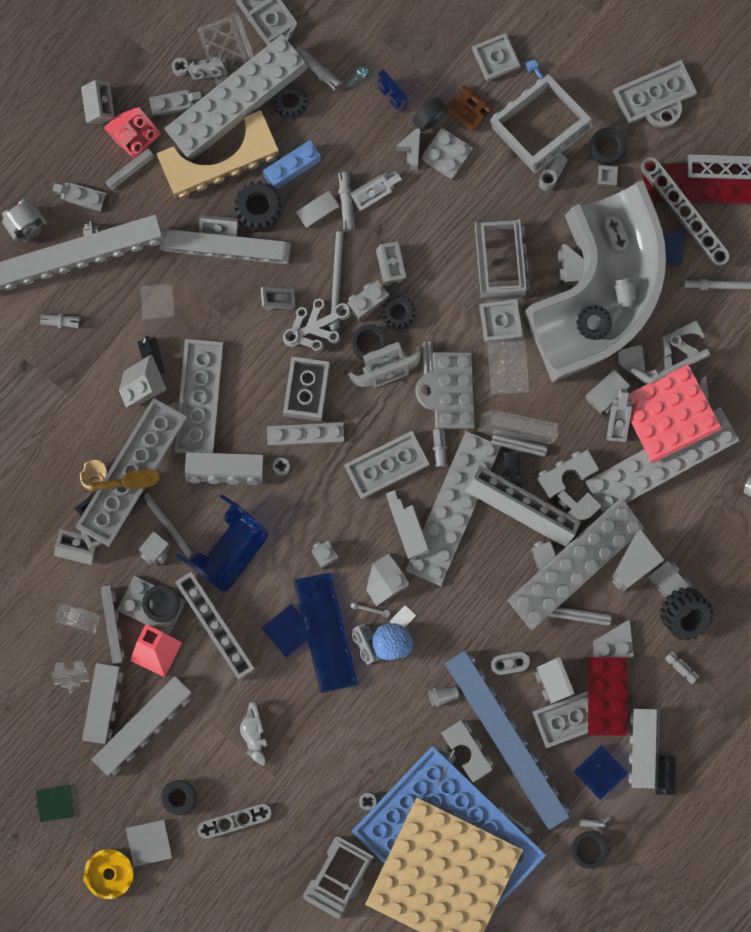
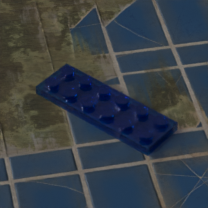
(325, 632)

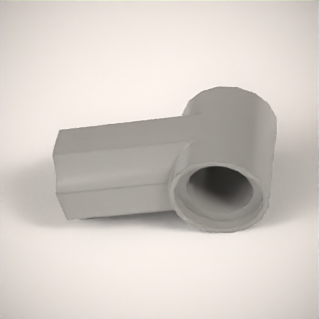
(552, 171)

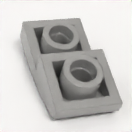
(317, 209)

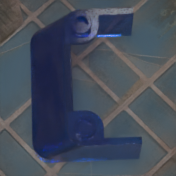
(232, 550)

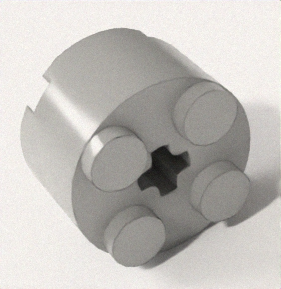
(23, 221)

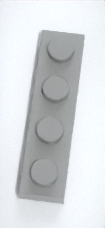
(305, 434)
(111, 617)

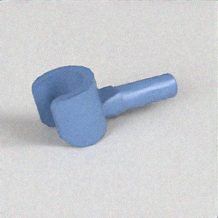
(533, 66)

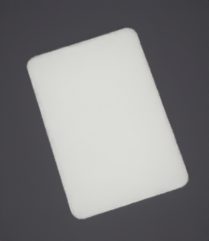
(403, 617)

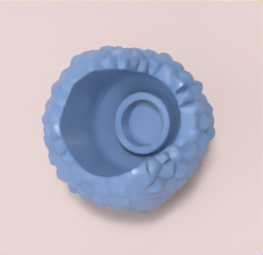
(392, 642)

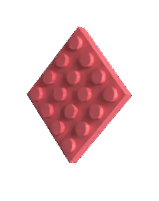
(671, 414)

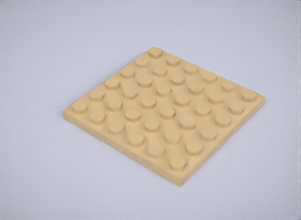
(443, 873)

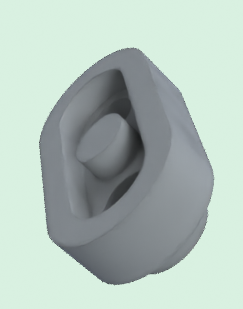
(509, 662)

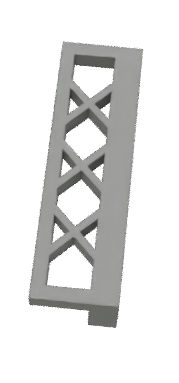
(721, 160)

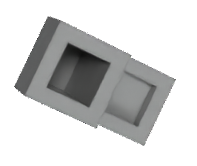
(582, 510)

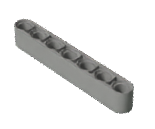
(693, 216)
(225, 246)

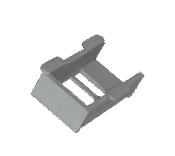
(324, 899)

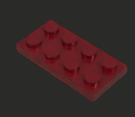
(607, 696)

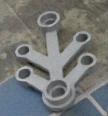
(313, 326)

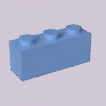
(292, 165)

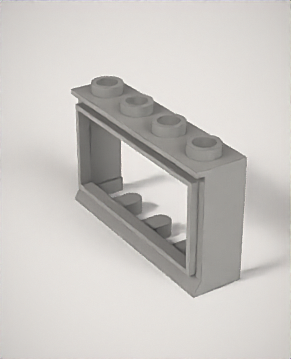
(505, 291)

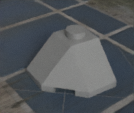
(385, 580)

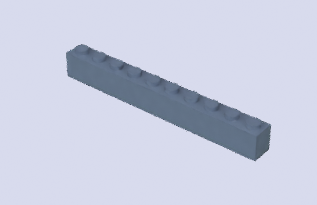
(507, 740)

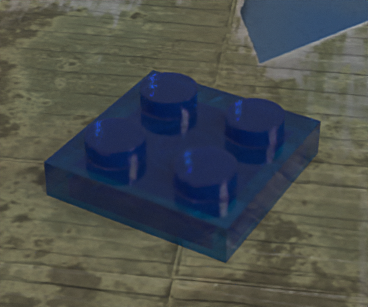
(390, 88)
(286, 630)
(600, 772)

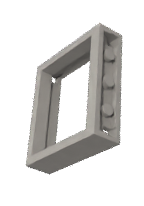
(557, 145)

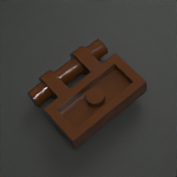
(464, 112)

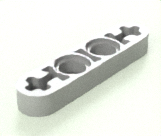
(235, 824)

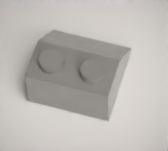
(141, 383)
(554, 681)

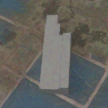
(408, 527)

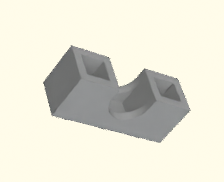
(581, 464)
(459, 735)

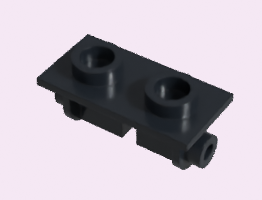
(149, 346)
(666, 778)

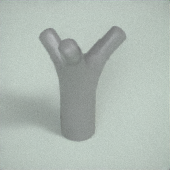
(595, 824)

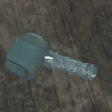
(361, 72)

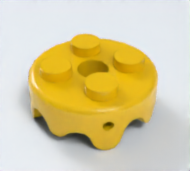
(95, 878)

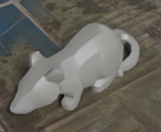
(251, 731)

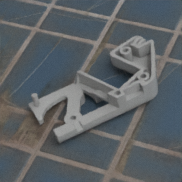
(632, 358)

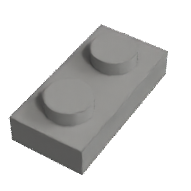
(218, 225)

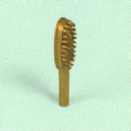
(133, 480)

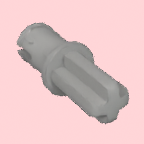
(440, 448)

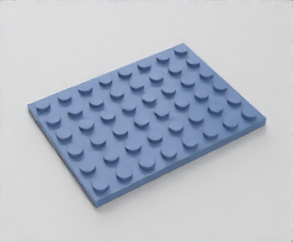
(454, 795)

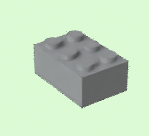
(306, 389)

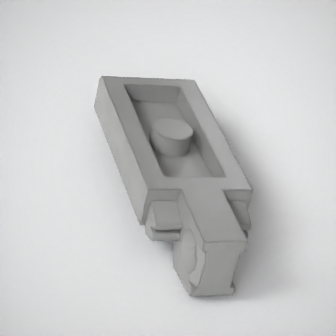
(173, 102)
(374, 190)
(80, 196)
(619, 417)

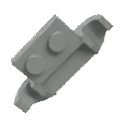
(386, 366)

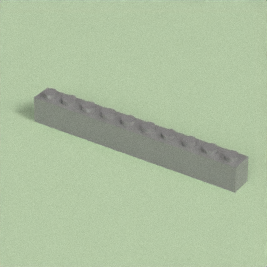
(81, 252)

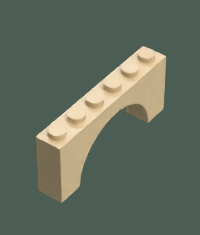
(188, 177)

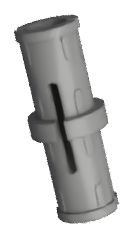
(60, 320)

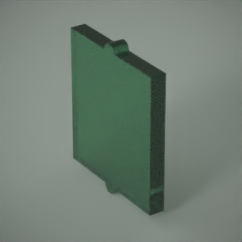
(54, 803)

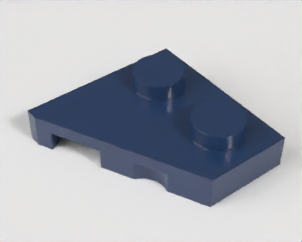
(674, 247)

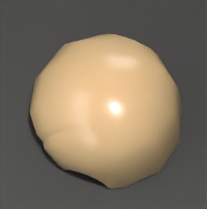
(93, 472)

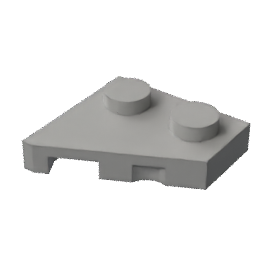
(615, 643)

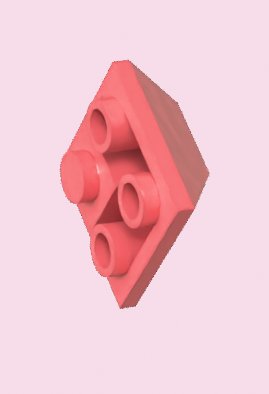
(132, 131)
(155, 650)

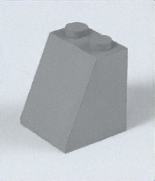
(636, 562)

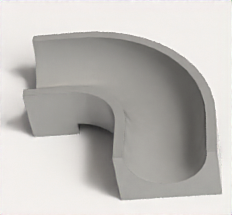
(644, 261)

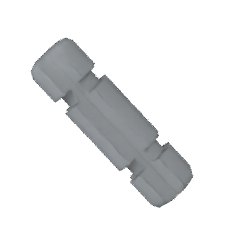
(682, 667)

